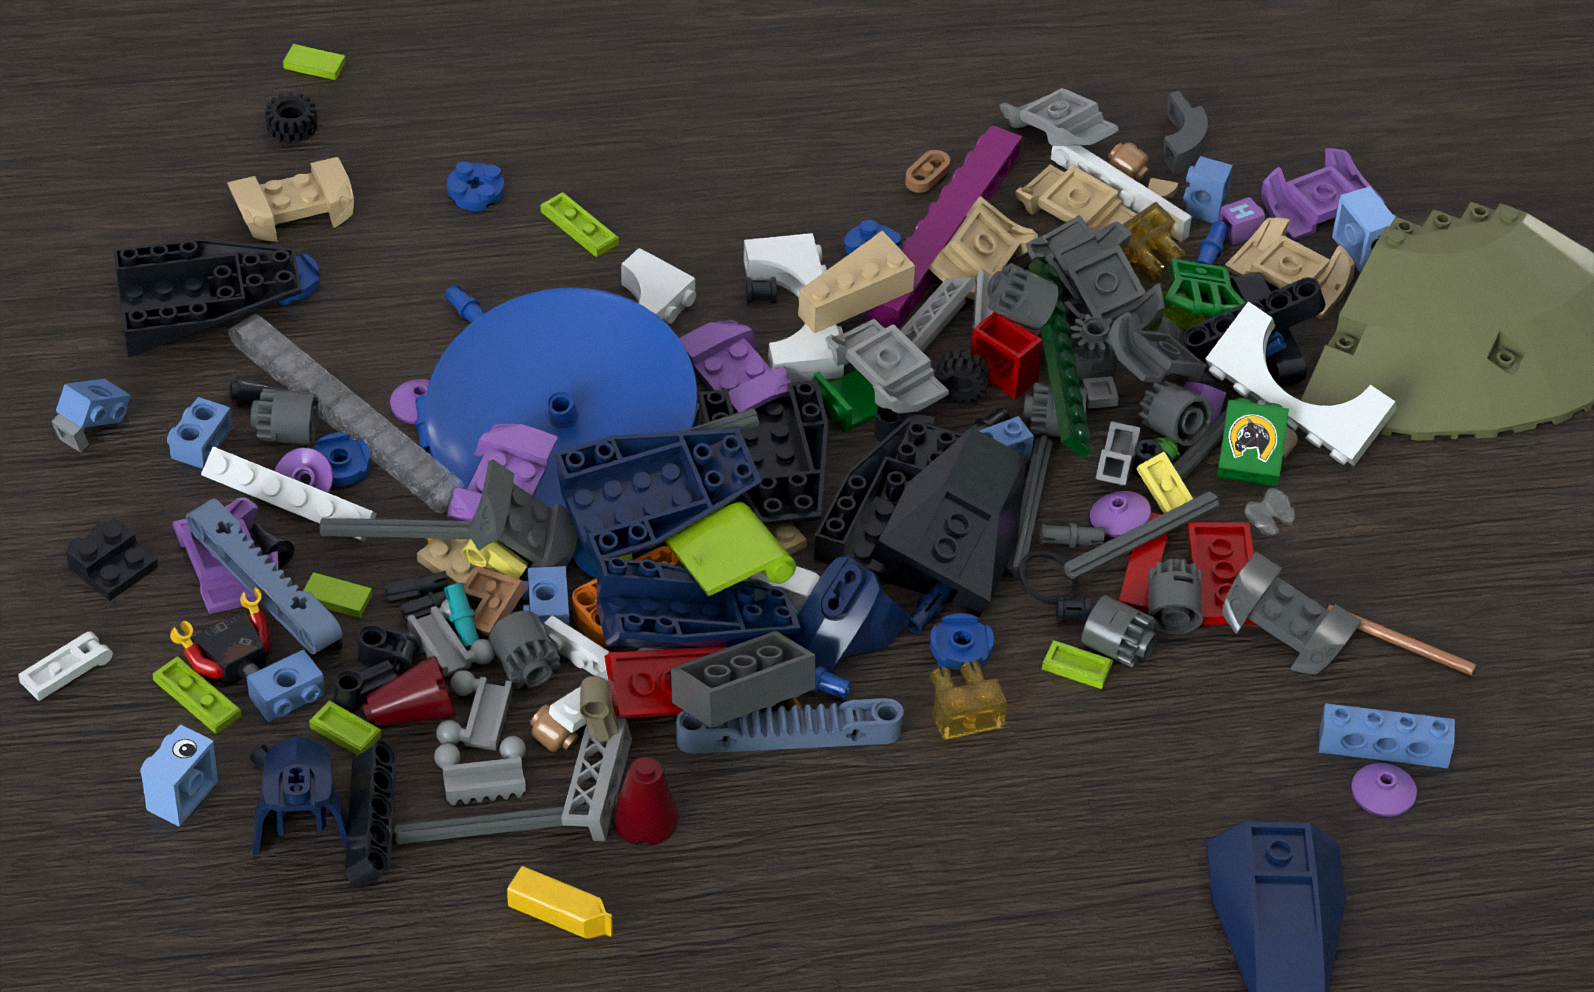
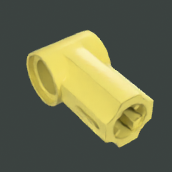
(495, 558)

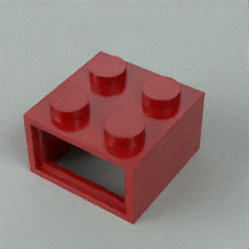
(1009, 352)

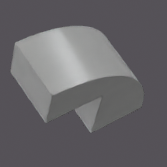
(1119, 453)

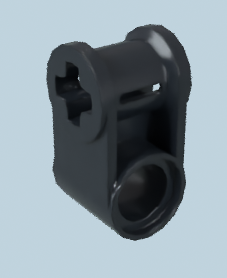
(387, 644)

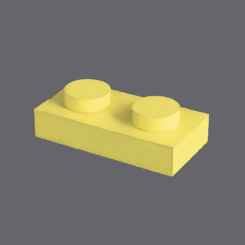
(1164, 483)

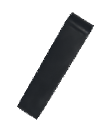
(1285, 305)
(1288, 363)
(370, 814)

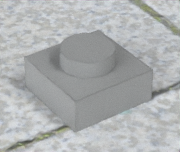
(1100, 392)
(70, 433)

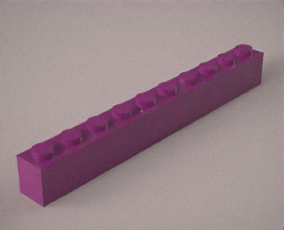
(979, 176)

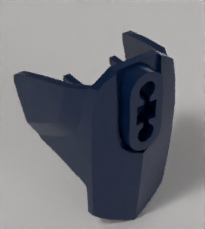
(847, 616)
(298, 779)

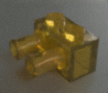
(1151, 231)
(968, 707)

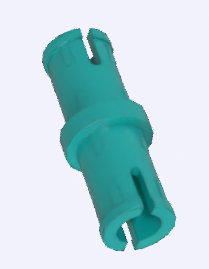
(461, 614)

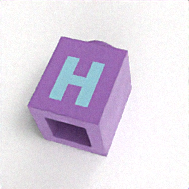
(1242, 219)

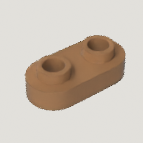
(927, 171)

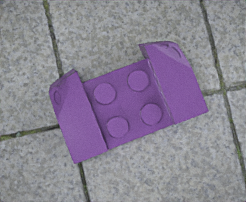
(1312, 196)
(726, 360)
(515, 447)
(217, 584)

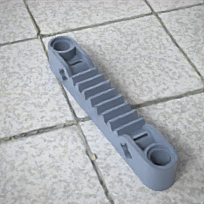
(292, 608)
(875, 723)

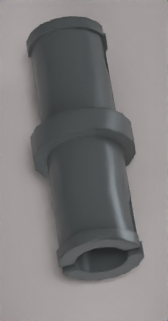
(1071, 535)

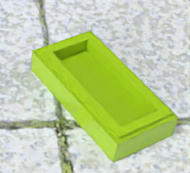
(314, 62)
(339, 594)
(1077, 664)
(344, 728)

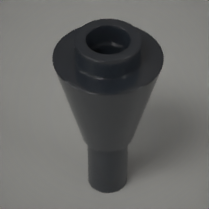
(248, 390)
(272, 543)

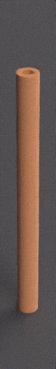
(1414, 645)

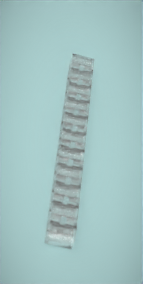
(347, 412)

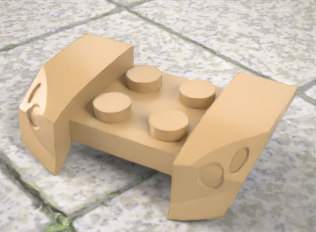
(1072, 195)
(294, 198)
(981, 243)
(1286, 261)

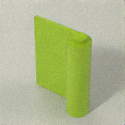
(730, 549)

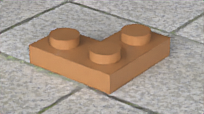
(496, 594)

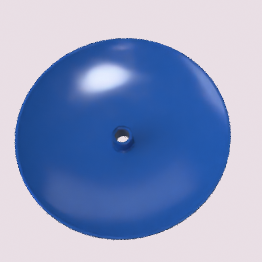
(552, 352)

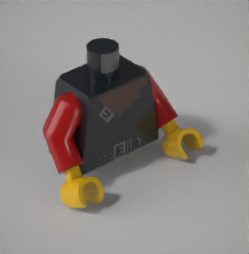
(231, 647)

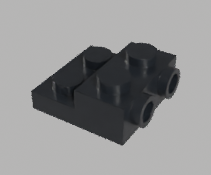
(110, 558)

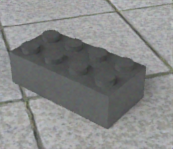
(743, 679)

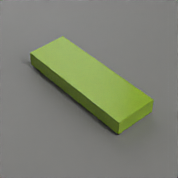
(579, 224)
(197, 695)

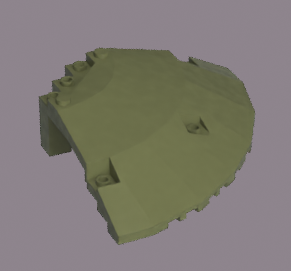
(1467, 326)

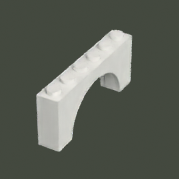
(794, 264)
(658, 285)
(1342, 428)

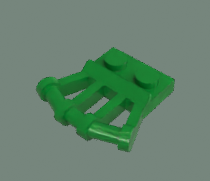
(1204, 280)

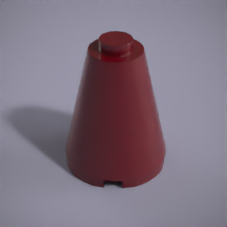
(411, 697)
(645, 805)

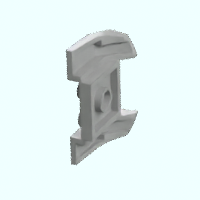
(1064, 118)
(891, 364)

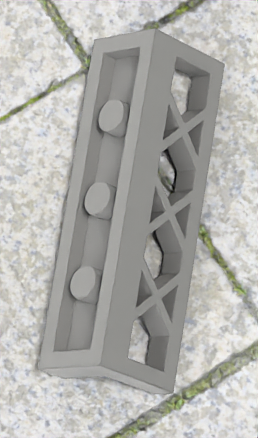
(938, 311)
(607, 785)

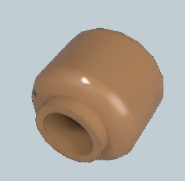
(1129, 160)
(550, 732)

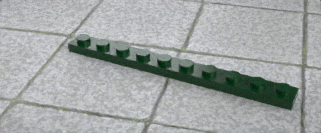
(1063, 371)

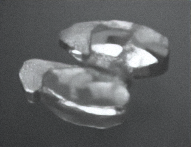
(1274, 504)

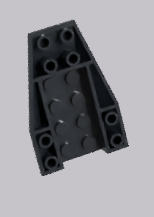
(786, 450)

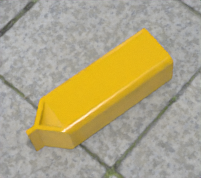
(559, 904)

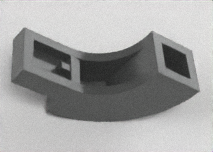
(1188, 144)

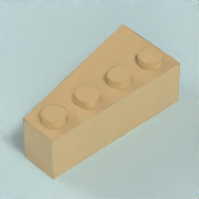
(857, 284)

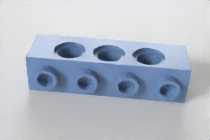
(1386, 735)

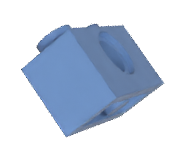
(1207, 189)
(93, 403)
(547, 593)
(285, 685)

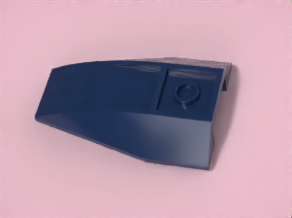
(650, 486)
(667, 609)
(1279, 902)

